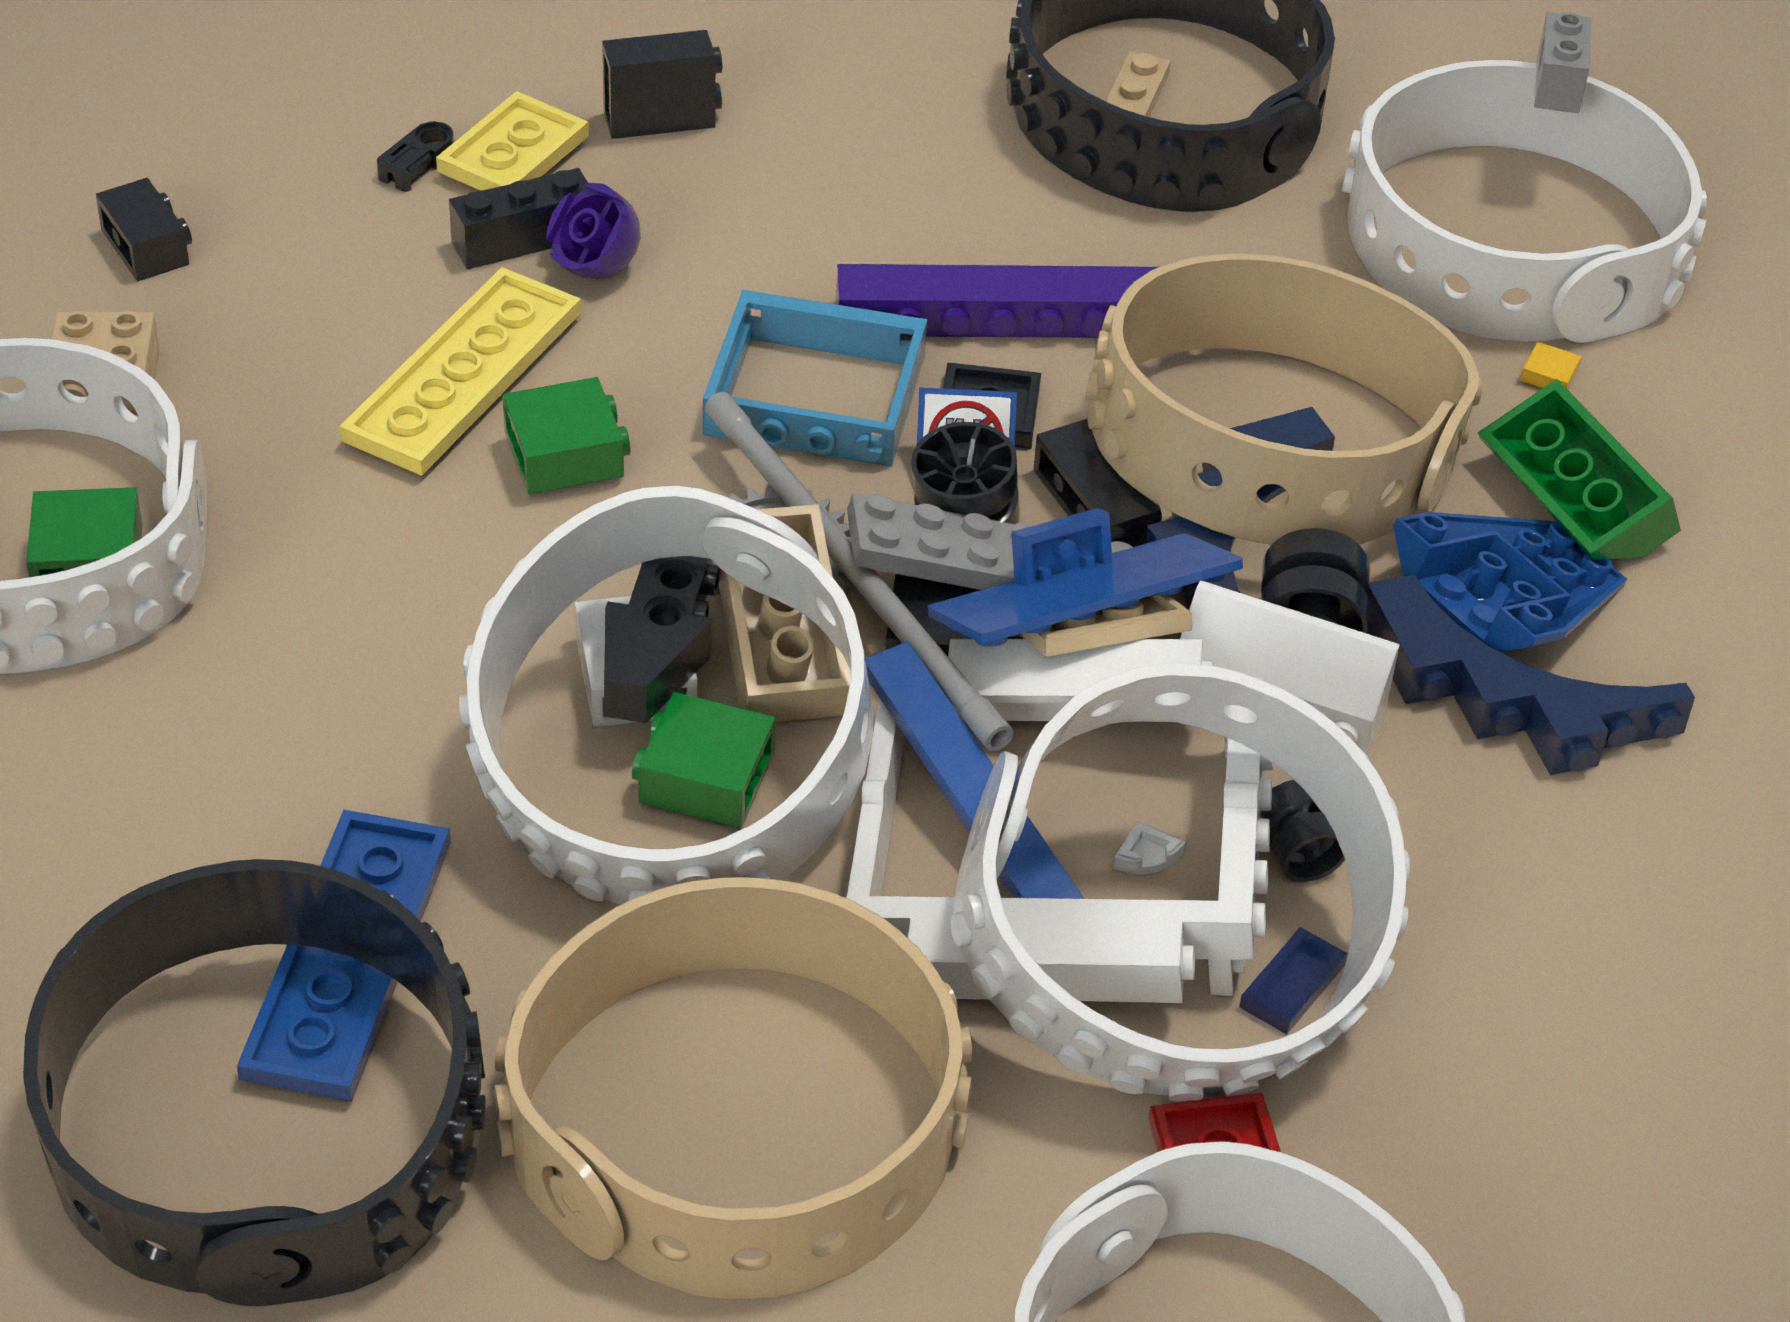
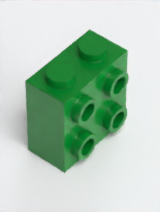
(565, 435)
(80, 527)
(705, 759)

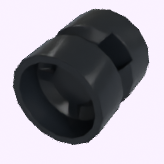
(1301, 834)

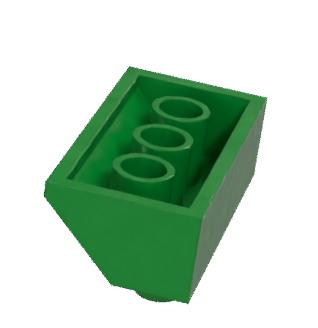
(1582, 475)

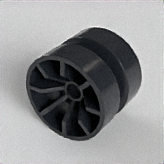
(967, 471)
(1319, 576)

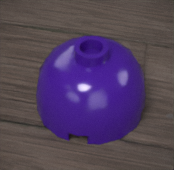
(594, 232)

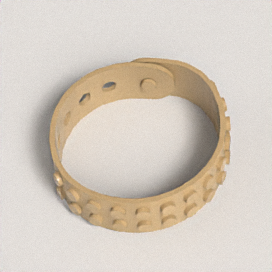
(1295, 313)
(712, 929)

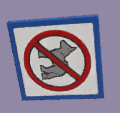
(948, 406)

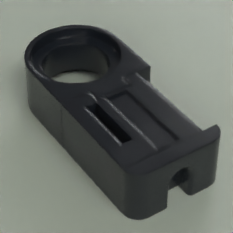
(411, 155)

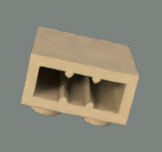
(121, 333)

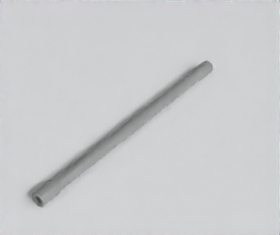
(974, 709)

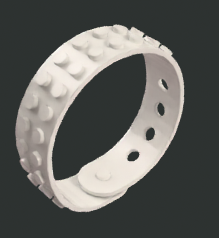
(1571, 293)
(572, 561)
(141, 588)
(1293, 738)
(1244, 1195)

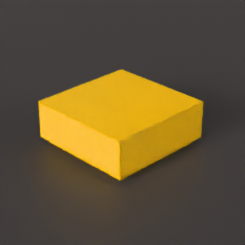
(1548, 364)

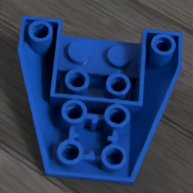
(1505, 577)

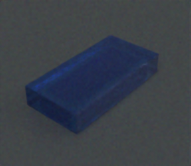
(1293, 980)

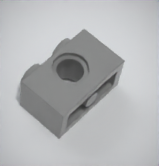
(1563, 62)

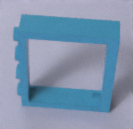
(830, 330)

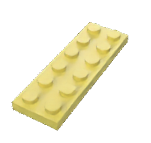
(460, 371)

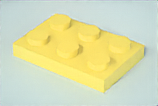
(512, 144)

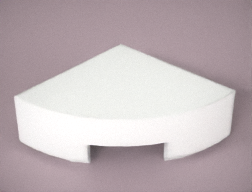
(1148, 851)

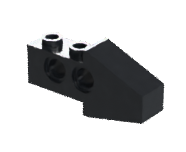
(657, 636)

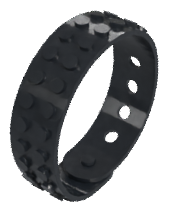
(1162, 160)
(269, 1250)

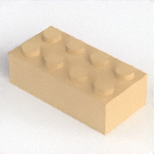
(777, 653)

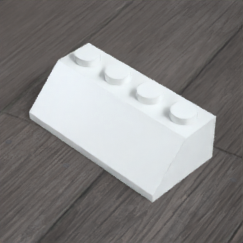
(1318, 661)

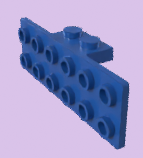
(1070, 573)

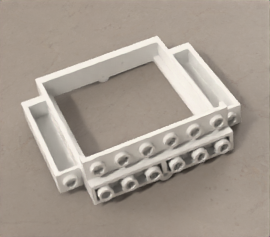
(1085, 945)

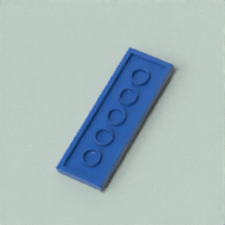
(329, 1005)

